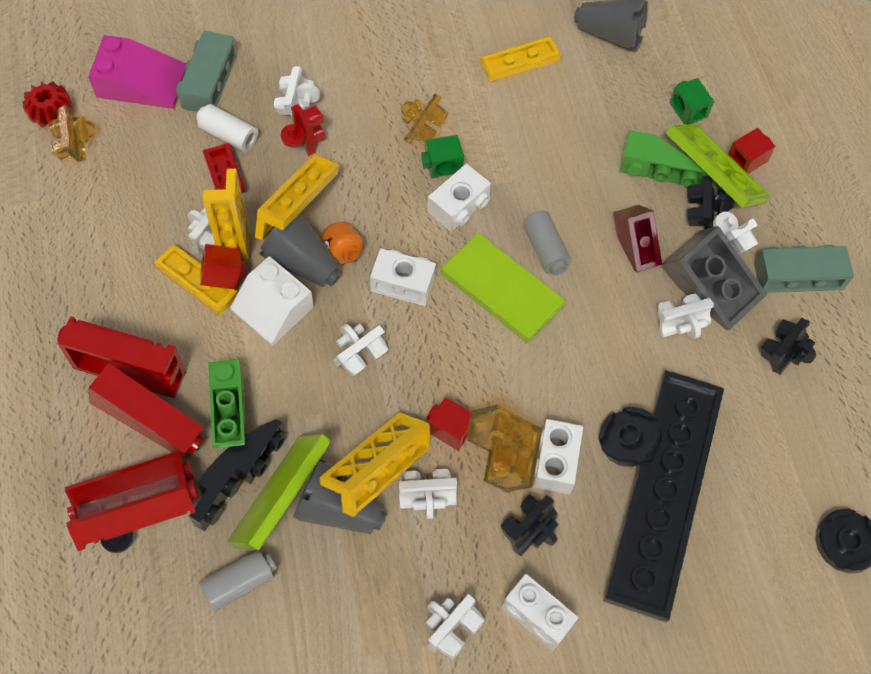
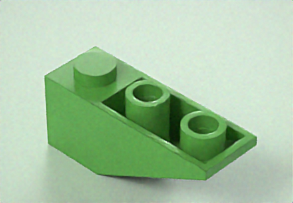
(655, 159)
(227, 403)

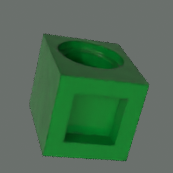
(691, 101)
(443, 156)

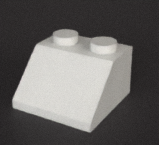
(272, 301)

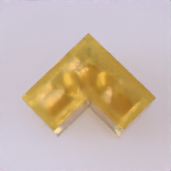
(511, 446)

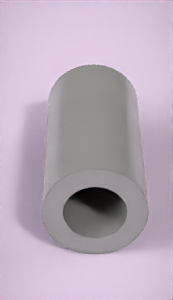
(547, 243)
(238, 579)

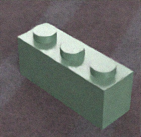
(207, 71)
(803, 269)

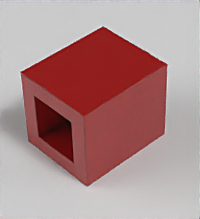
(752, 150)
(221, 267)
(449, 423)

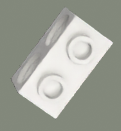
(562, 457)
(539, 612)

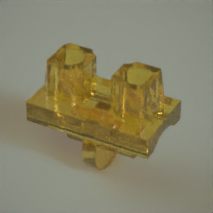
(413, 112)
(73, 135)

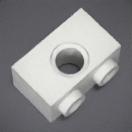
(464, 184)
(413, 288)

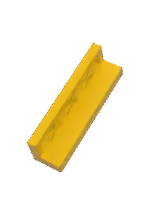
(294, 195)
(228, 216)
(386, 466)

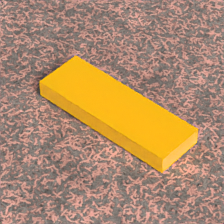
(520, 58)
(186, 273)

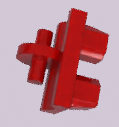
(305, 128)

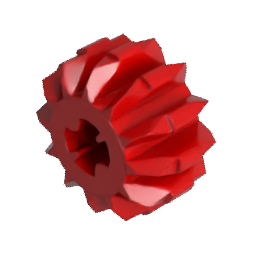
(44, 101)

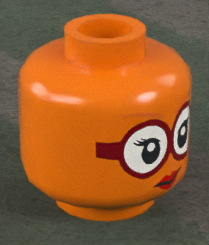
(343, 241)

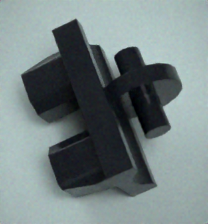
(704, 194)
(794, 347)
(535, 527)

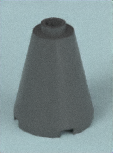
(614, 20)
(302, 252)
(324, 506)

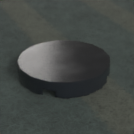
(630, 437)
(845, 541)

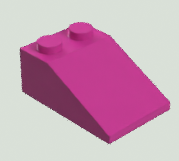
(135, 73)

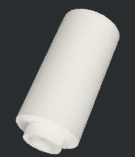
(227, 127)

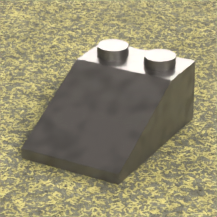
(717, 272)

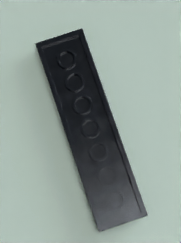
(665, 499)

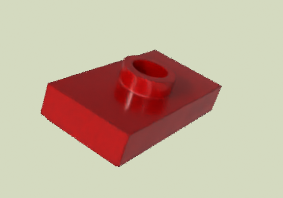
(218, 161)

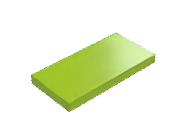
(718, 165)
(503, 287)
(279, 492)

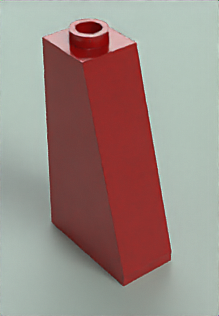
(144, 411)

